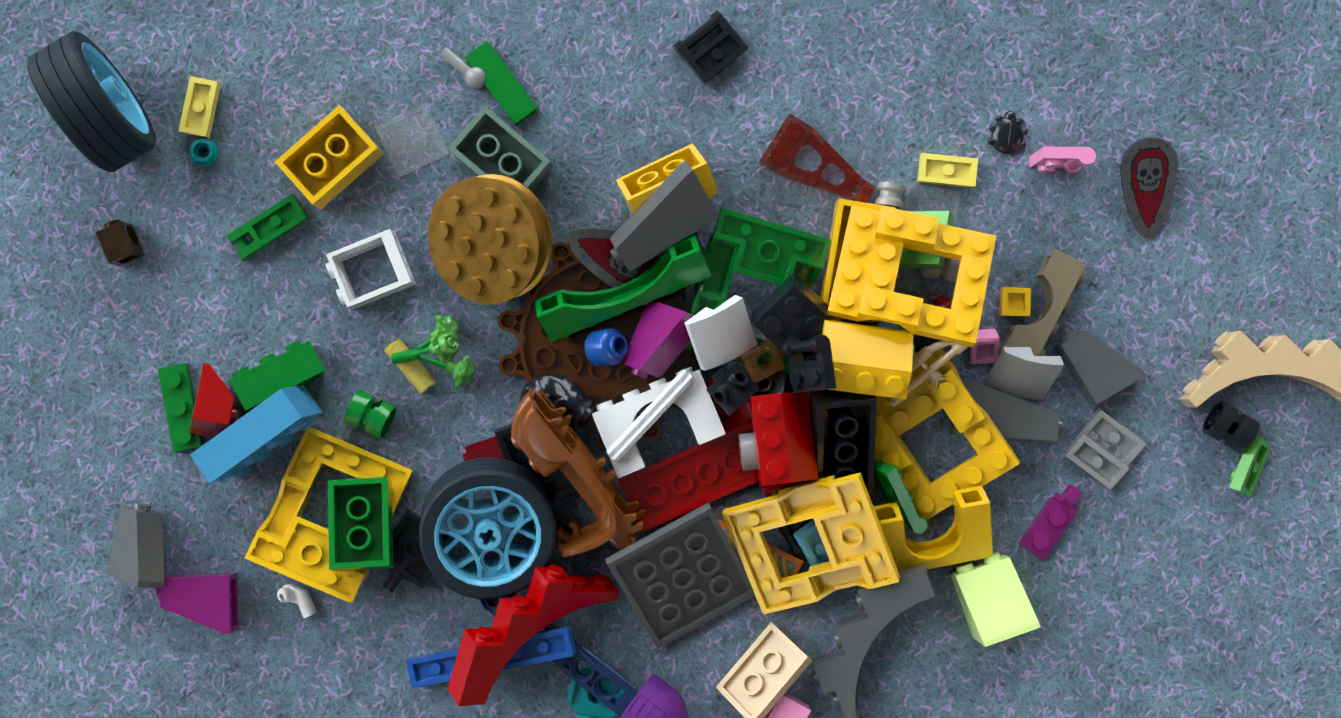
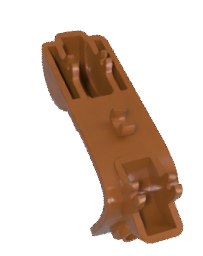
(554, 445)

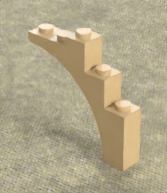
(1278, 356)

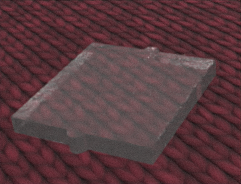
(796, 622)

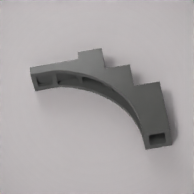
(855, 634)

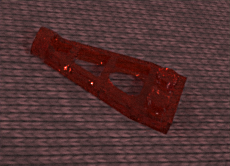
(785, 147)

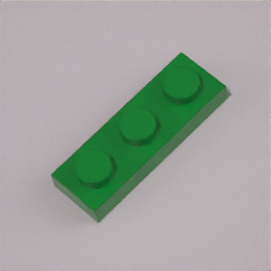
(179, 405)

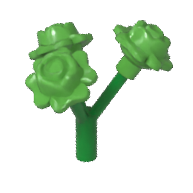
(445, 345)

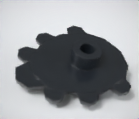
(1007, 133)

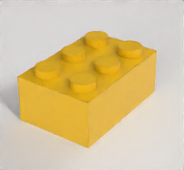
(329, 157)
(644, 181)

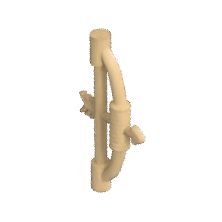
(930, 371)

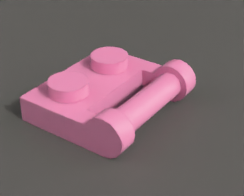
(1068, 158)

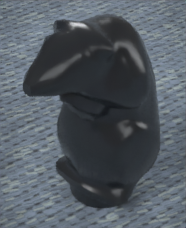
(563, 393)

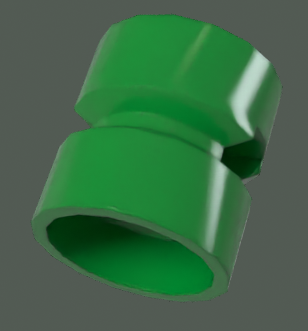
(367, 413)

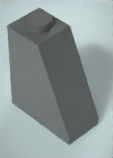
(1095, 366)
(138, 547)

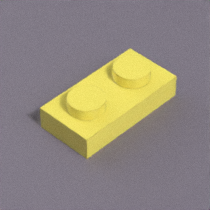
(199, 107)
(947, 170)

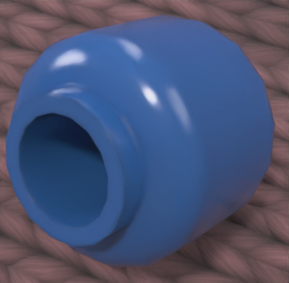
(605, 347)

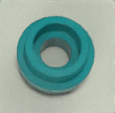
(196, 148)

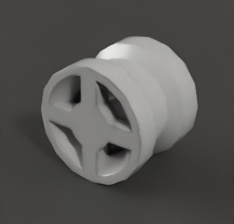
(890, 194)

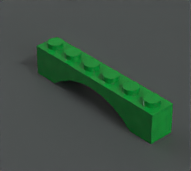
(572, 311)

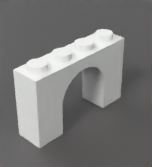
(695, 401)

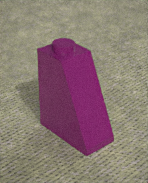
(657, 340)
(203, 599)

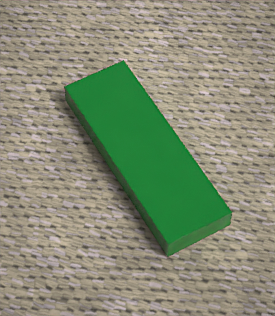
(502, 83)

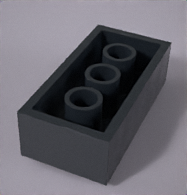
(792, 313)
(844, 434)

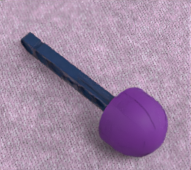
(653, 700)

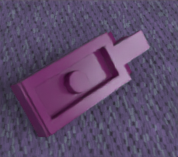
(1051, 522)

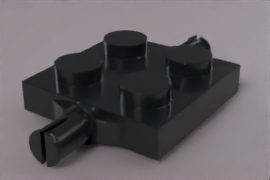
(407, 553)

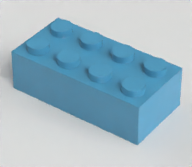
(256, 434)

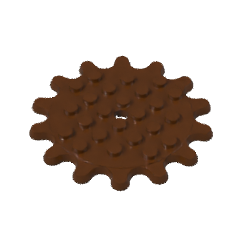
(567, 355)

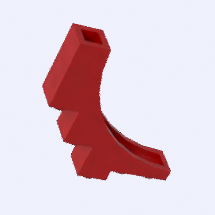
(518, 619)

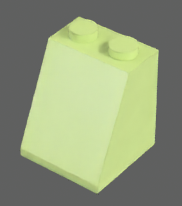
(993, 600)

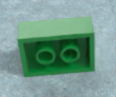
(360, 524)

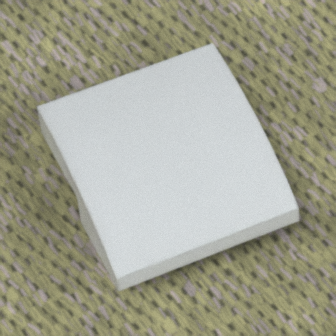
(721, 333)

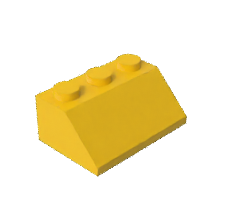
(870, 358)

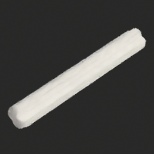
(650, 415)

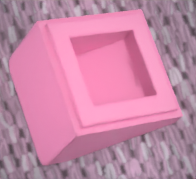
(986, 347)

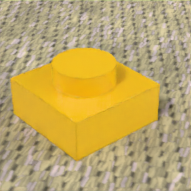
(1015, 302)

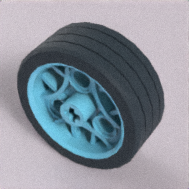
(91, 102)
(486, 528)

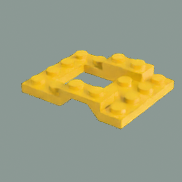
(871, 264)
(993, 452)
(846, 527)
(302, 547)

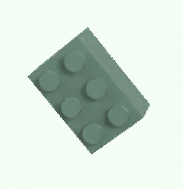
(495, 148)

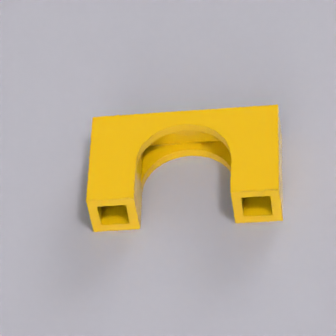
(964, 541)

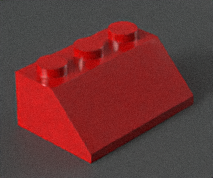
(783, 438)

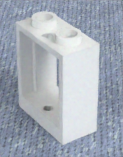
(336, 269)

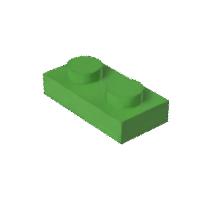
(1250, 467)

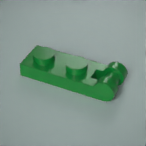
(268, 227)
(891, 483)

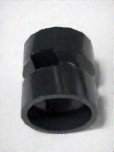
(1235, 429)

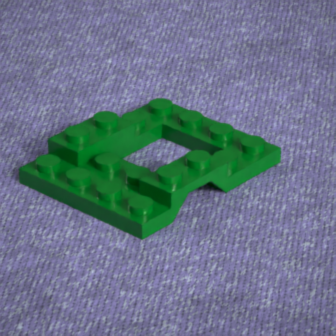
(759, 251)

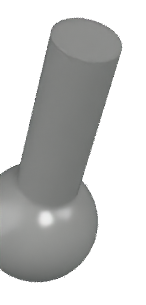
(473, 76)

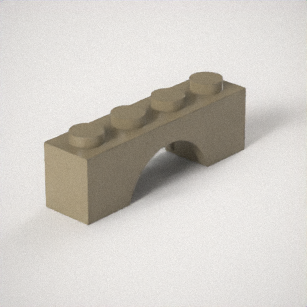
(1058, 277)

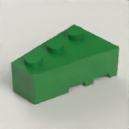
(292, 368)

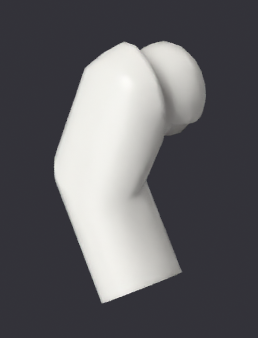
(297, 595)

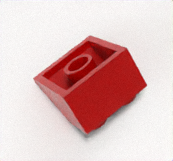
(212, 406)

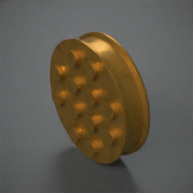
(490, 238)

